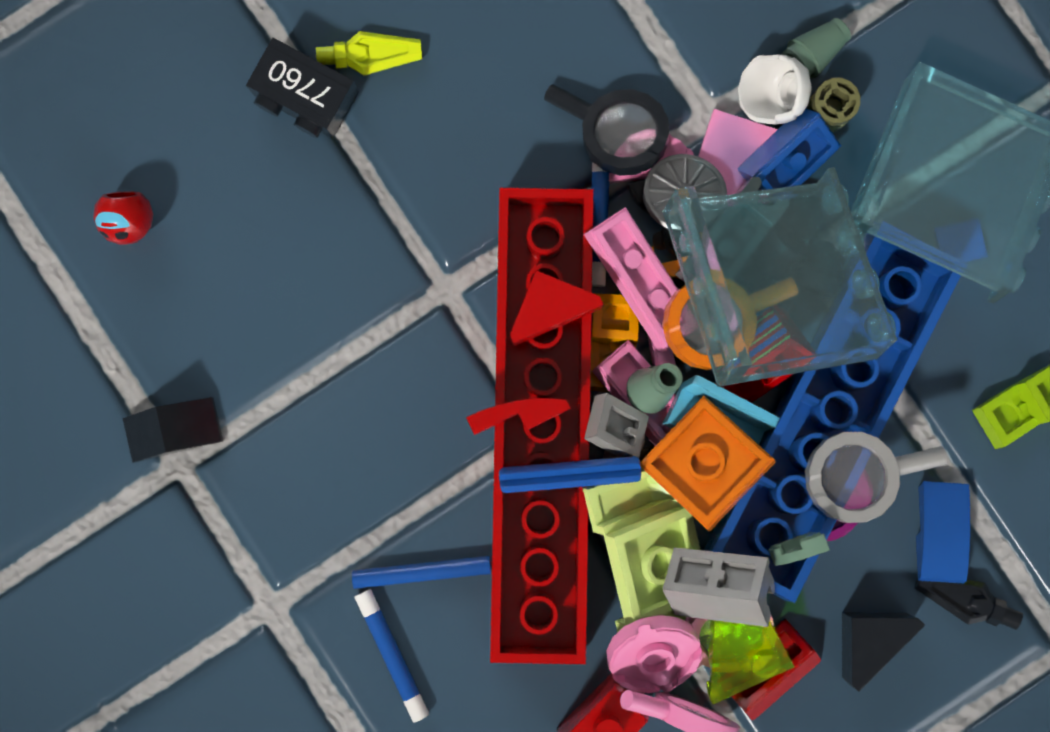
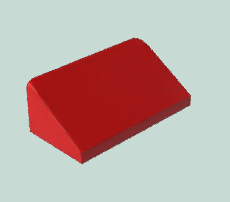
(763, 695)

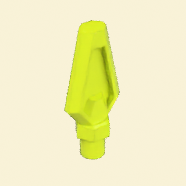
(371, 52)

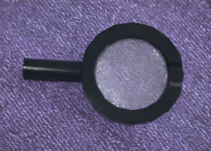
(621, 129)

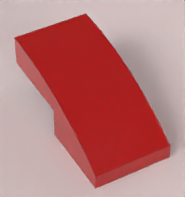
(531, 411)

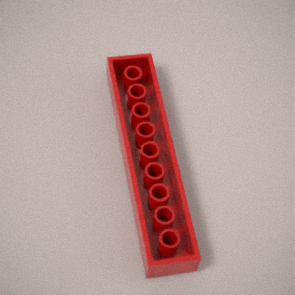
(541, 533)

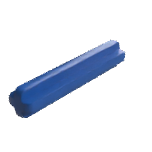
(570, 474)

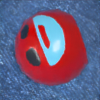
(123, 216)

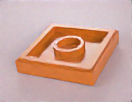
(707, 463)

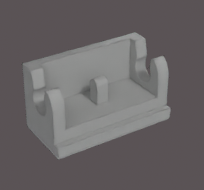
(719, 586)

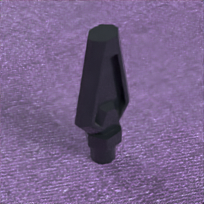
(970, 602)

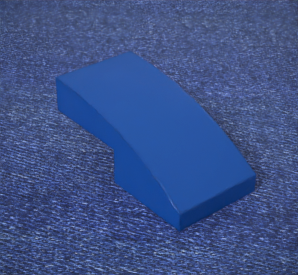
(944, 532)

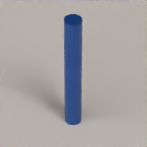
(421, 572)

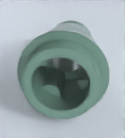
(819, 45)
(653, 387)

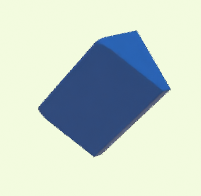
(791, 153)

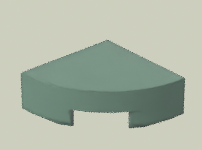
(798, 548)

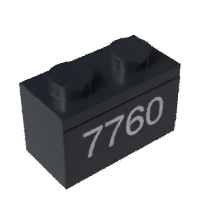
(302, 89)

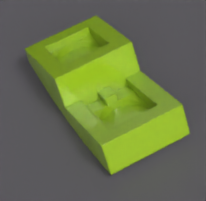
(1016, 409)

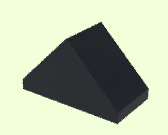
(172, 429)
(872, 641)

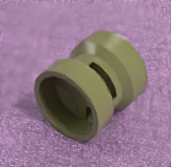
(829, 107)

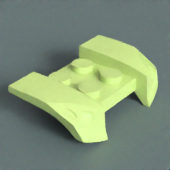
(640, 533)

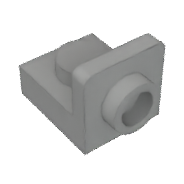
(616, 427)

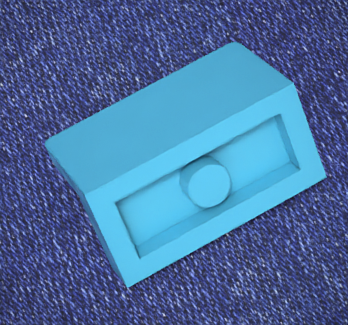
(747, 416)

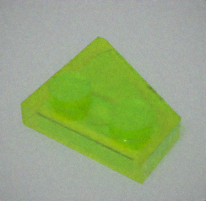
(743, 657)

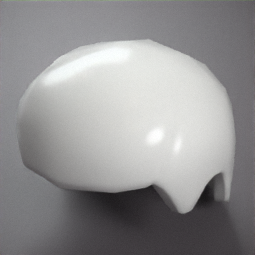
(774, 89)

